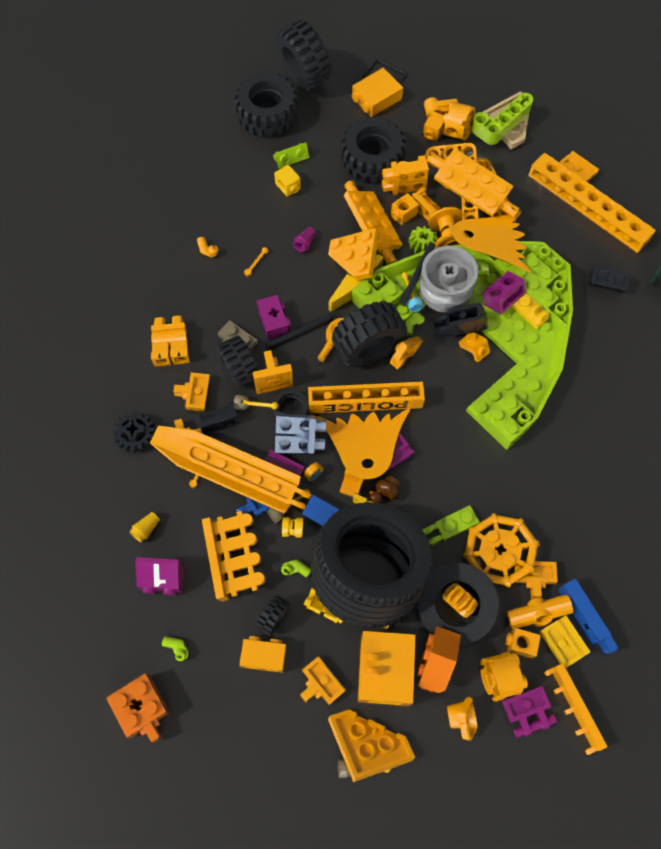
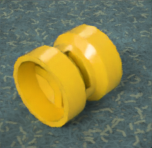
(287, 527)

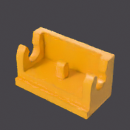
(426, 205)

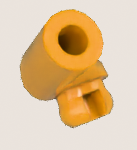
(207, 250)

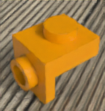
(475, 344)

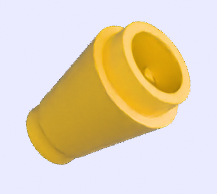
(144, 527)

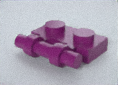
(525, 705)

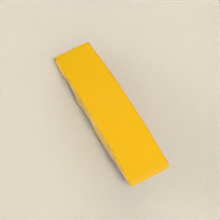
(344, 291)

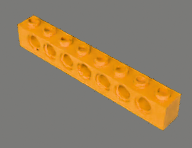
(591, 202)

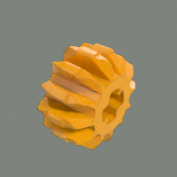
(460, 599)

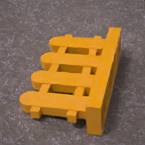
(221, 567)

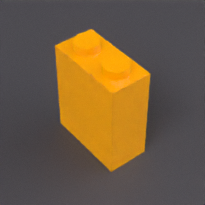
(377, 92)

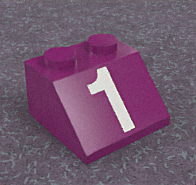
(159, 575)

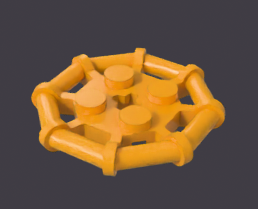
(510, 541)

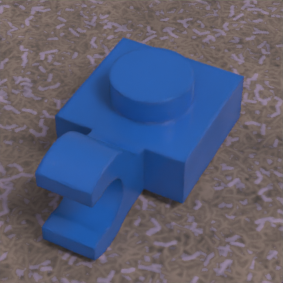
(253, 506)

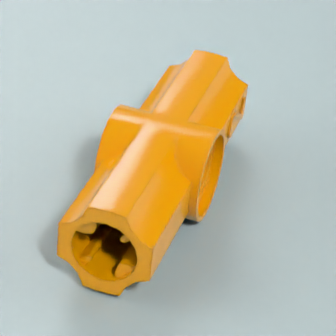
(539, 611)

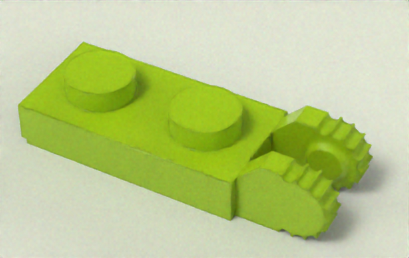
(452, 525)

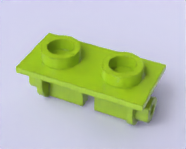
(291, 155)

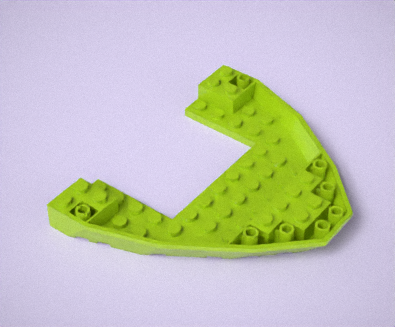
(539, 354)

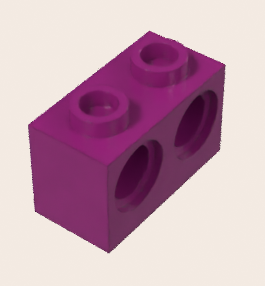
(504, 292)

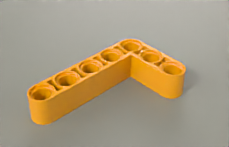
(443, 152)

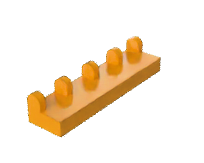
(578, 707)

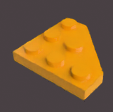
(356, 253)
(368, 745)

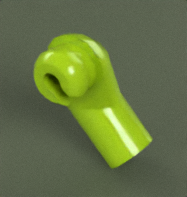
(178, 645)

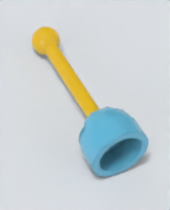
(415, 303)

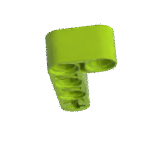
(493, 130)

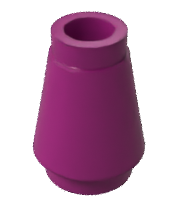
(304, 239)

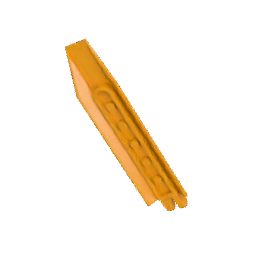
(229, 467)

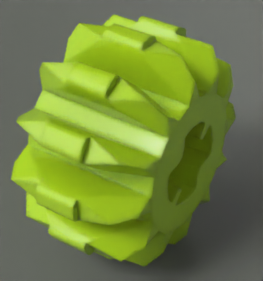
(420, 238)

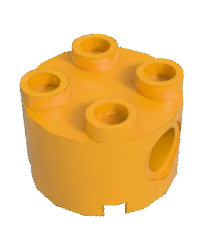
(458, 121)
(502, 676)

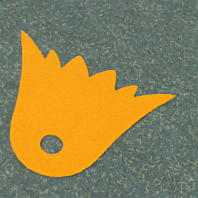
(493, 237)
(366, 441)

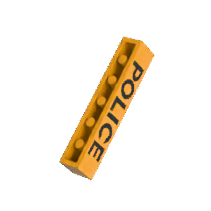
(366, 397)

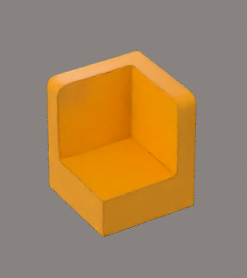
(351, 484)

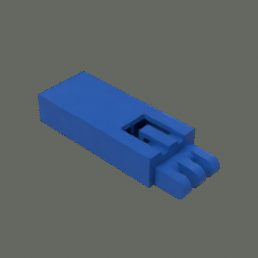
(588, 617)

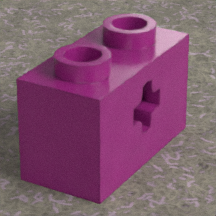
(273, 325)

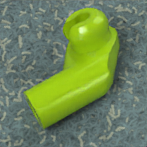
(414, 319)
(295, 566)

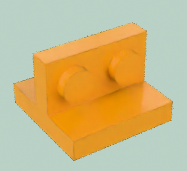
(272, 377)

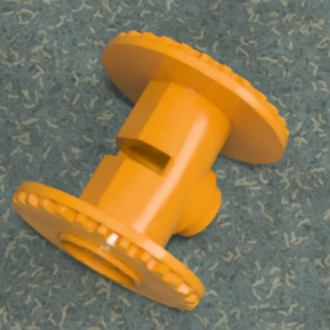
(444, 221)

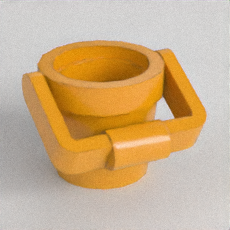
(463, 716)

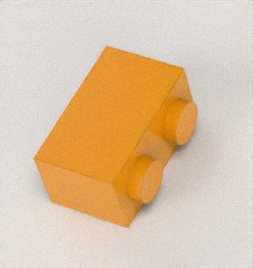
(263, 655)

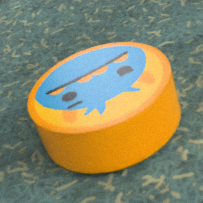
(313, 471)

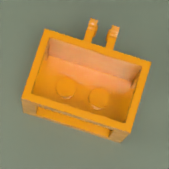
(386, 668)

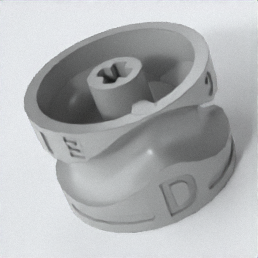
(447, 278)

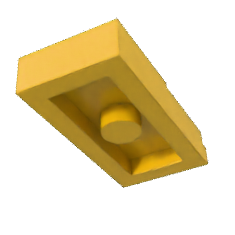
(531, 311)

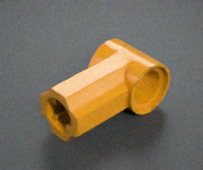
(437, 106)

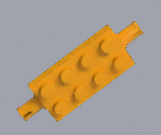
(473, 182)
(372, 215)

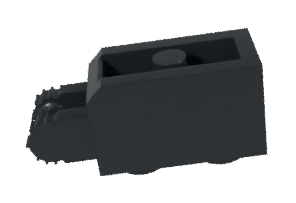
(462, 320)

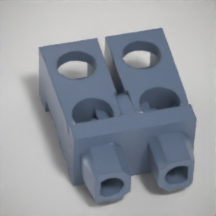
(297, 433)

